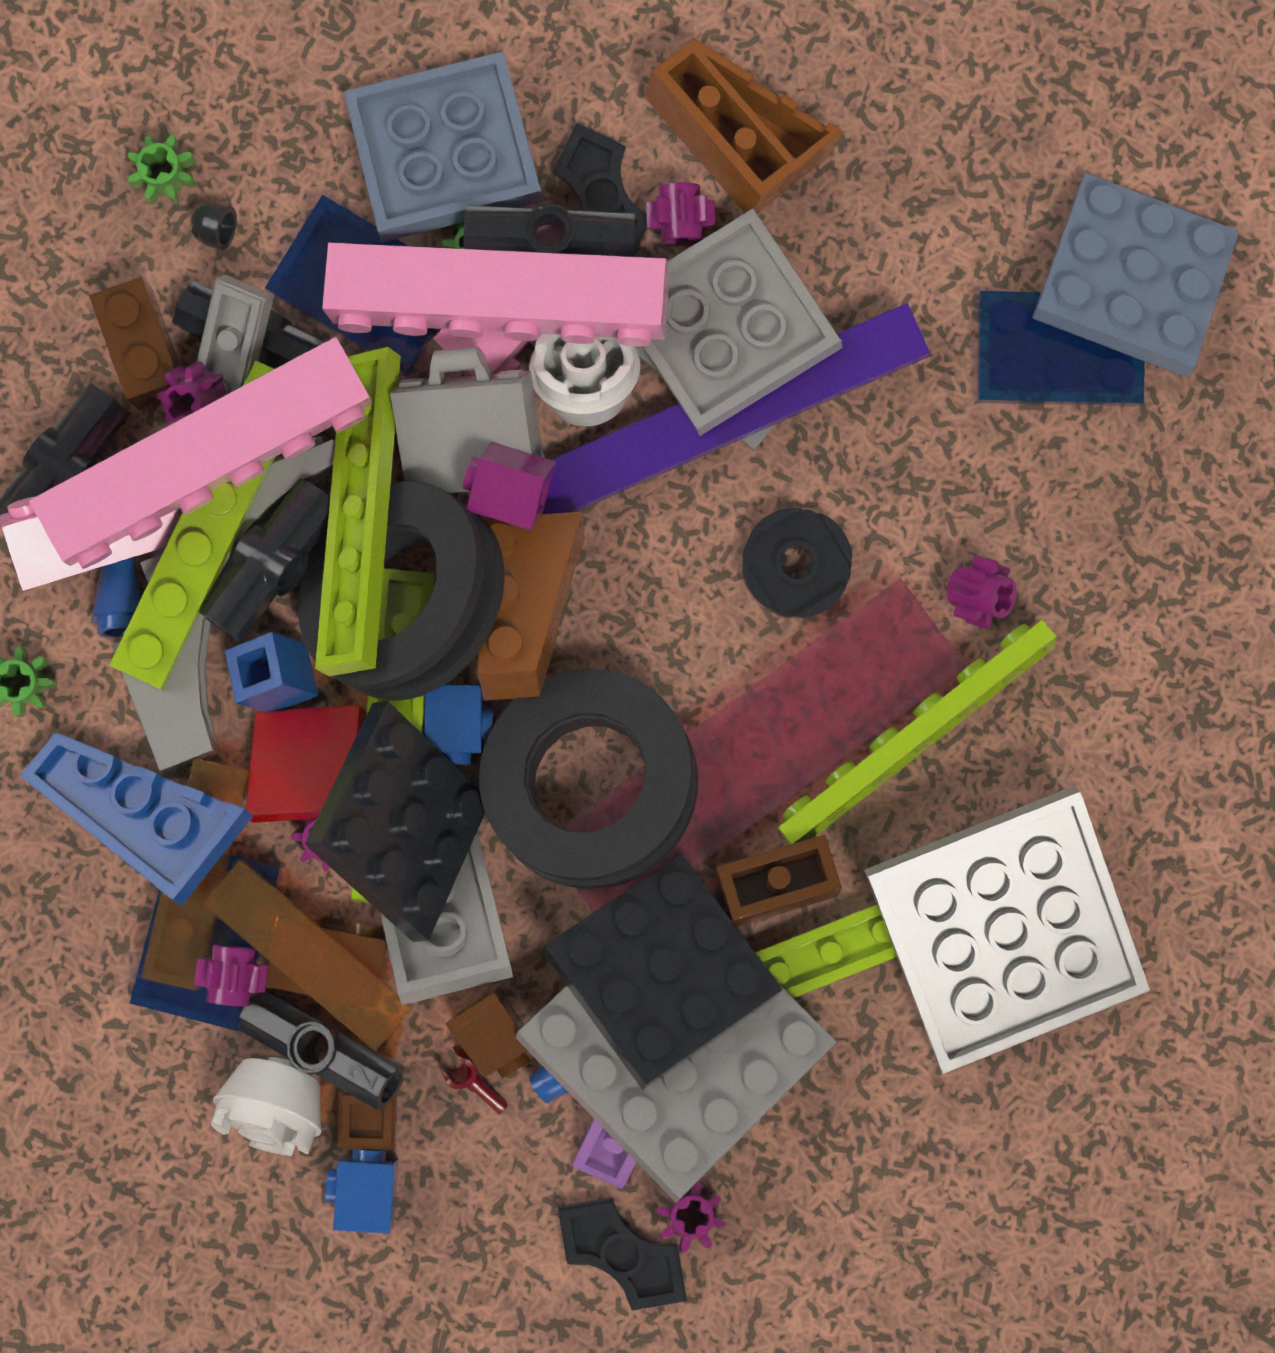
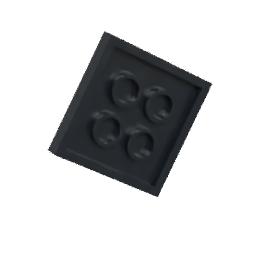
(398, 822)
(661, 971)

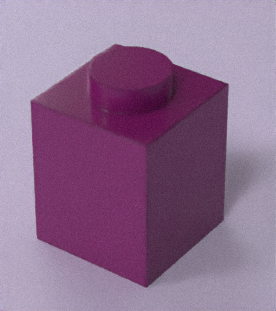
(508, 485)

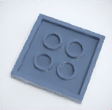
(442, 145)
(1136, 275)

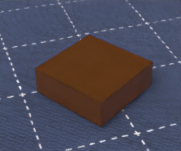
(364, 1126)

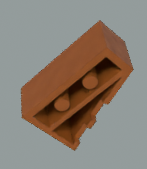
(737, 127)
(535, 590)

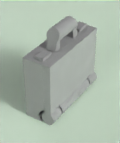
(455, 418)

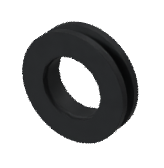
(459, 608)
(536, 723)

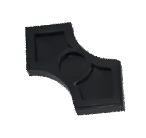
(593, 172)
(643, 1268)

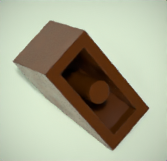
(488, 1034)

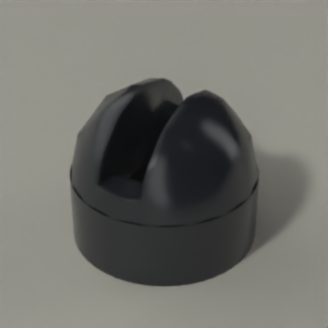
(214, 225)

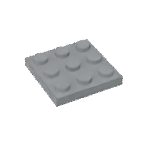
(736, 324)

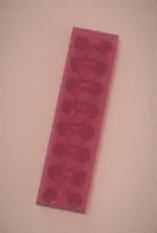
(795, 725)

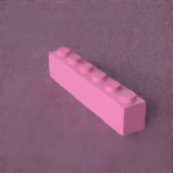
(497, 293)
(201, 453)

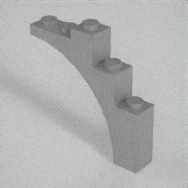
(179, 717)

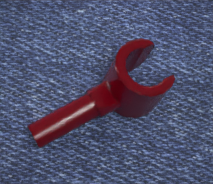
(467, 1077)

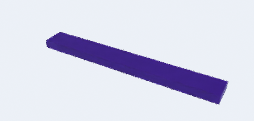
(670, 439)

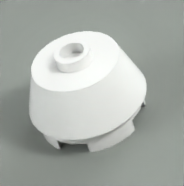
(584, 380)
(270, 1106)

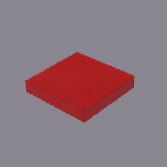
(298, 760)

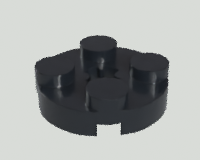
(827, 571)

